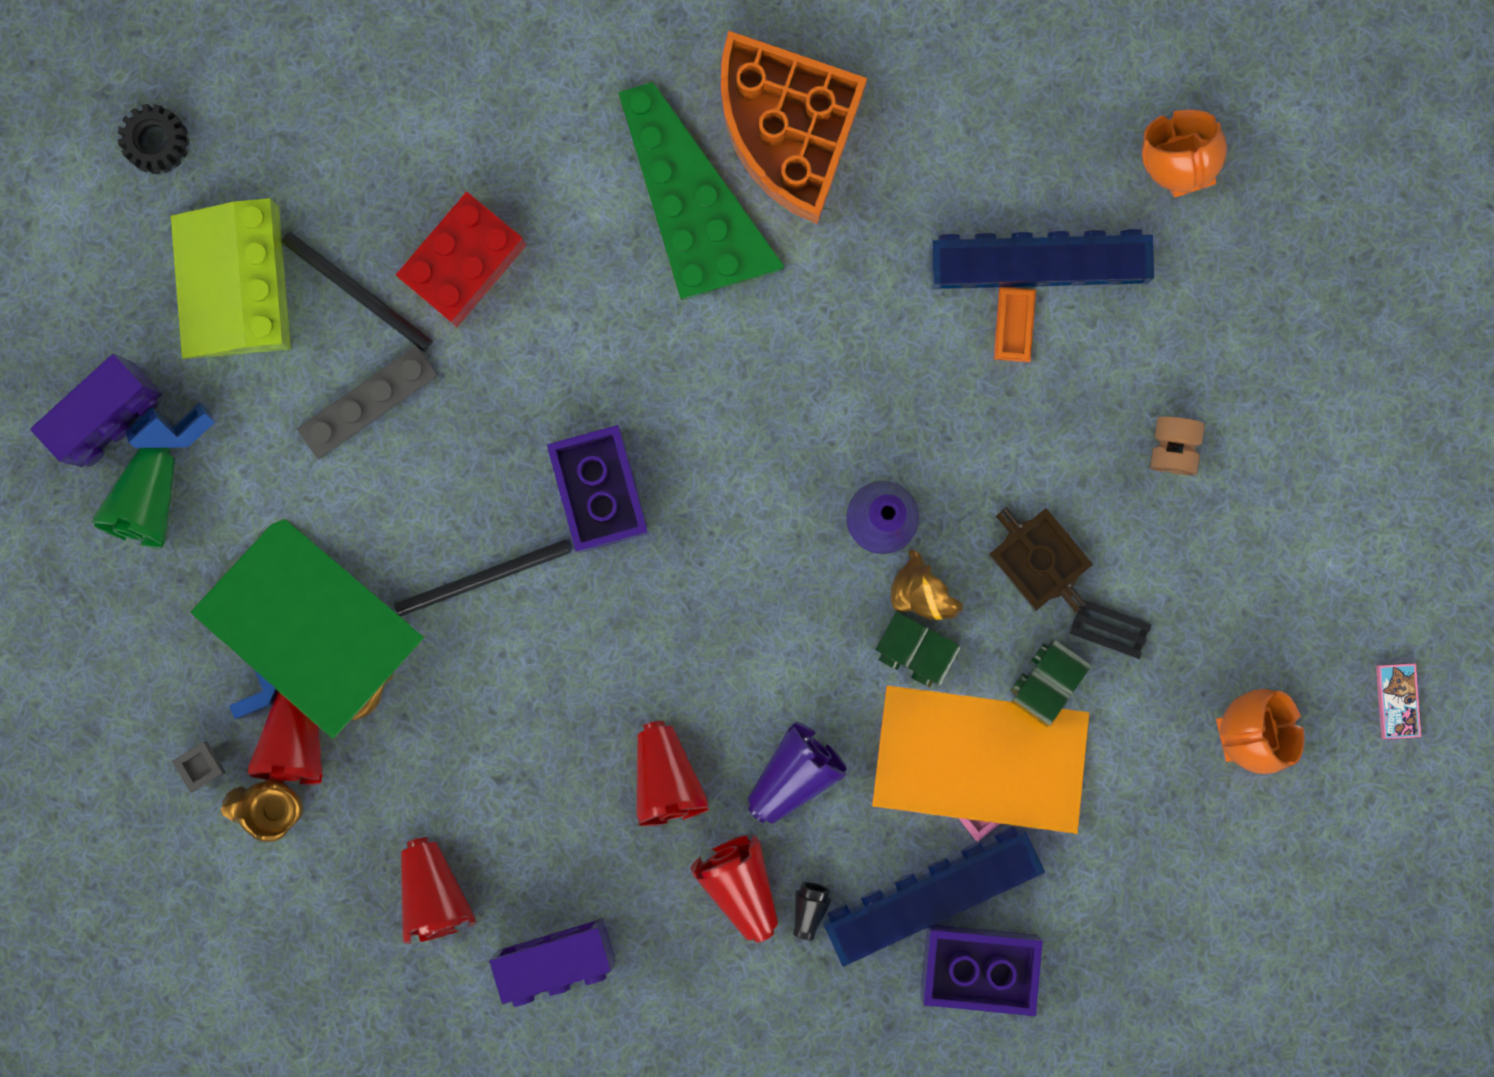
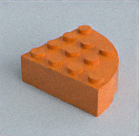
(787, 120)

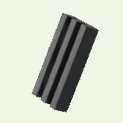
(1139, 640)

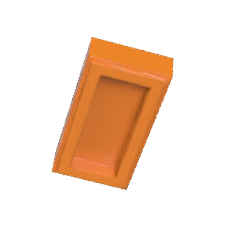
(1014, 324)

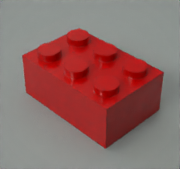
(461, 259)

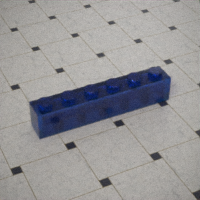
(1041, 260)
(933, 896)

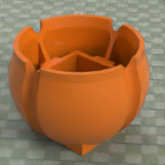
(1184, 151)
(1262, 731)

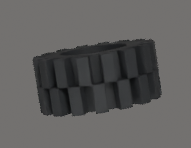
(133, 133)

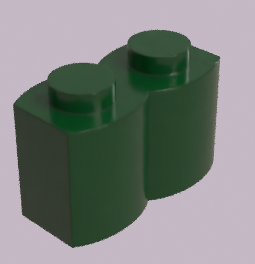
(917, 649)
(1050, 682)

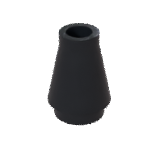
(810, 908)

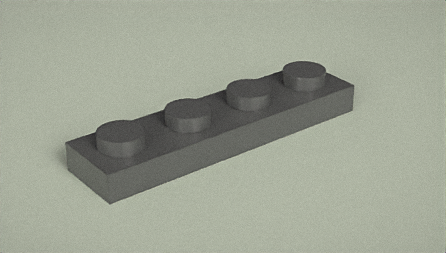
(367, 402)

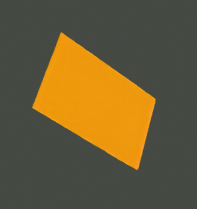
(980, 760)

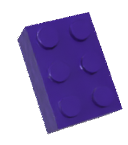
(96, 412)
(598, 489)
(553, 963)
(981, 970)

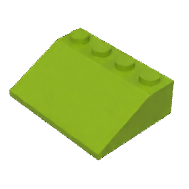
(230, 279)

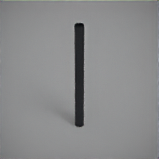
(357, 291)
(482, 578)

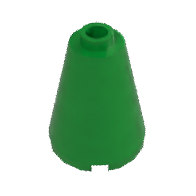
(140, 499)

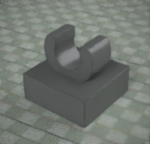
(198, 766)

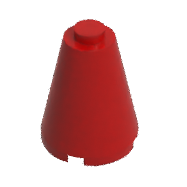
(287, 746)
(665, 778)
(740, 886)
(430, 894)

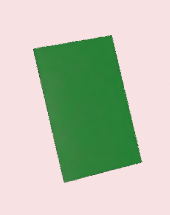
(307, 626)

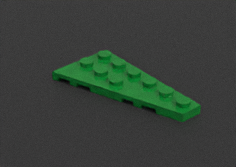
(699, 219)

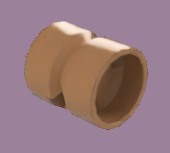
(1179, 433)

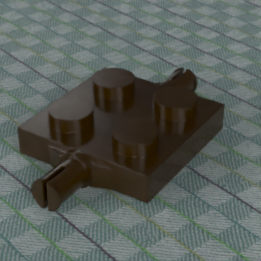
(1040, 559)

